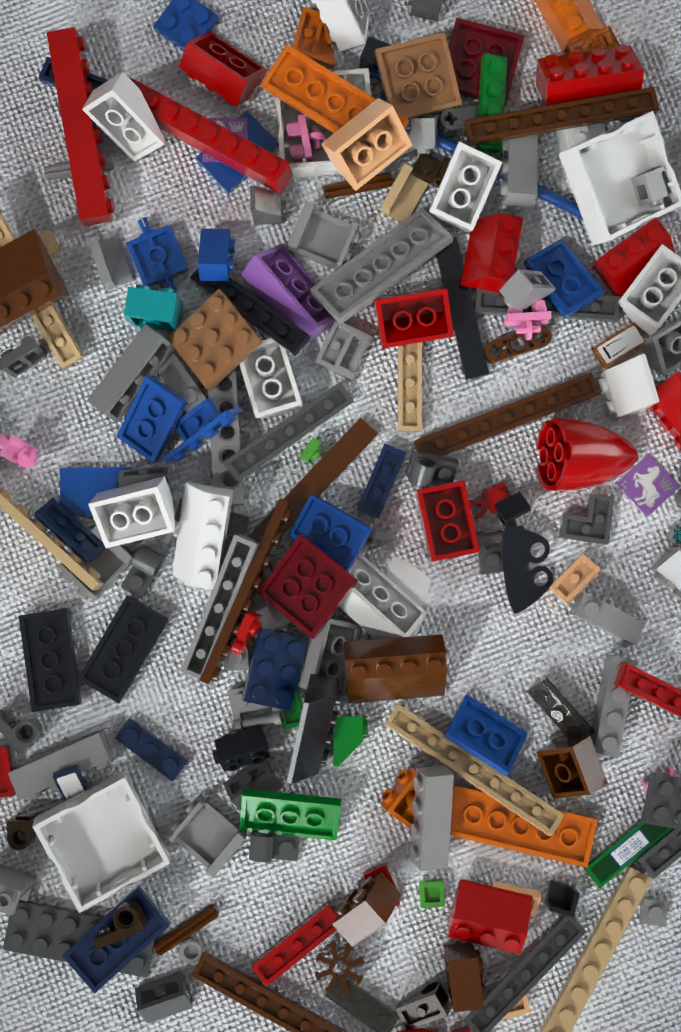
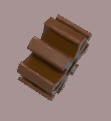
(346, 972)

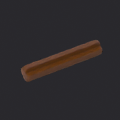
(344, 188)
(186, 929)

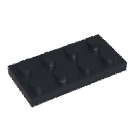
(123, 649)
(50, 660)

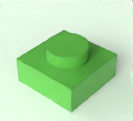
(312, 451)
(431, 893)

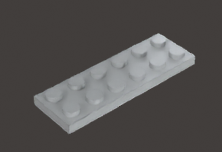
(381, 265)

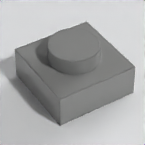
(653, 911)

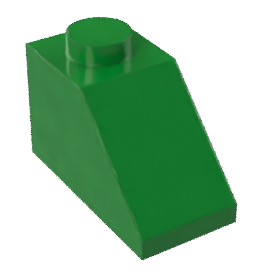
(347, 735)

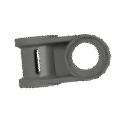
(455, 120)

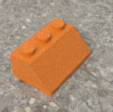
(569, 20)

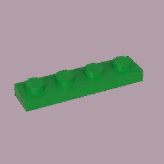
(492, 93)

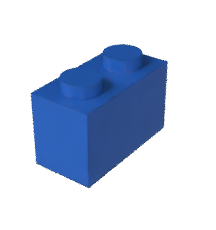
(215, 255)

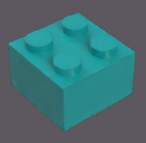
(153, 308)

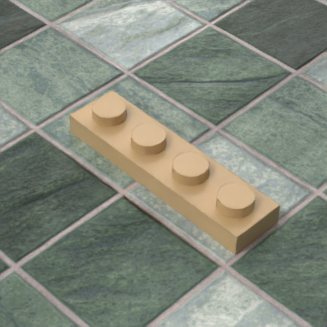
(410, 388)

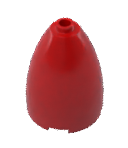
(580, 454)

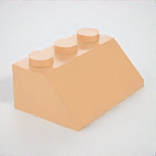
(367, 143)

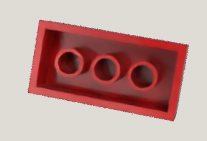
(588, 74)

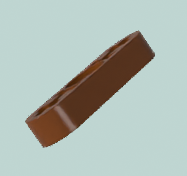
(502, 356)

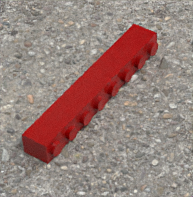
(80, 130)
(217, 141)

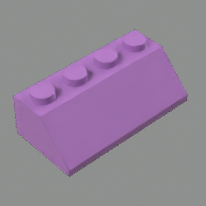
(286, 289)

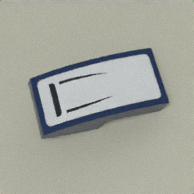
(70, 782)

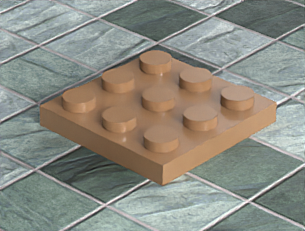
(418, 76)
(214, 339)

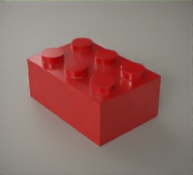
(447, 521)

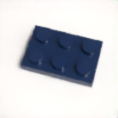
(274, 669)

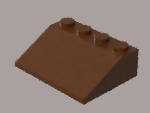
(27, 280)
(395, 668)

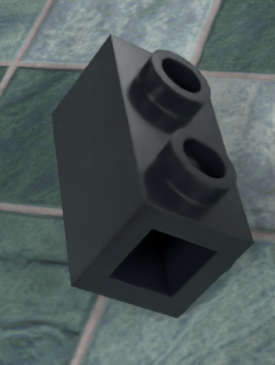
(241, 749)

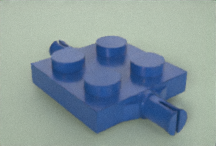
(157, 255)

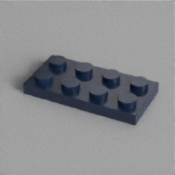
(101, 965)

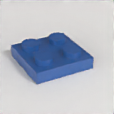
(185, 21)

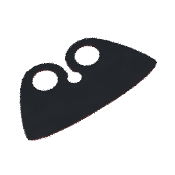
(518, 579)

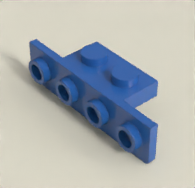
(200, 424)

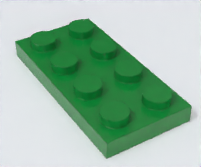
(290, 814)

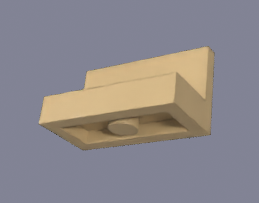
(403, 195)

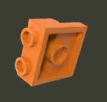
(399, 799)

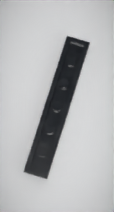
(462, 313)
(258, 314)

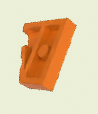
(313, 38)

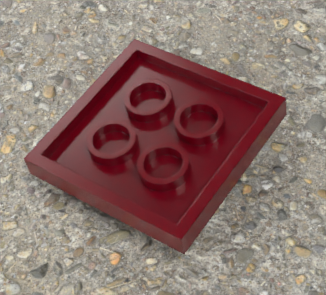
(470, 43)
(307, 586)

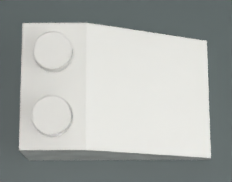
(125, 116)
(628, 388)

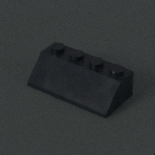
(314, 726)

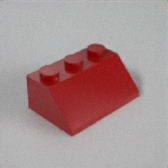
(222, 68)
(492, 252)
(626, 260)
(413, 317)
(669, 407)
(490, 916)

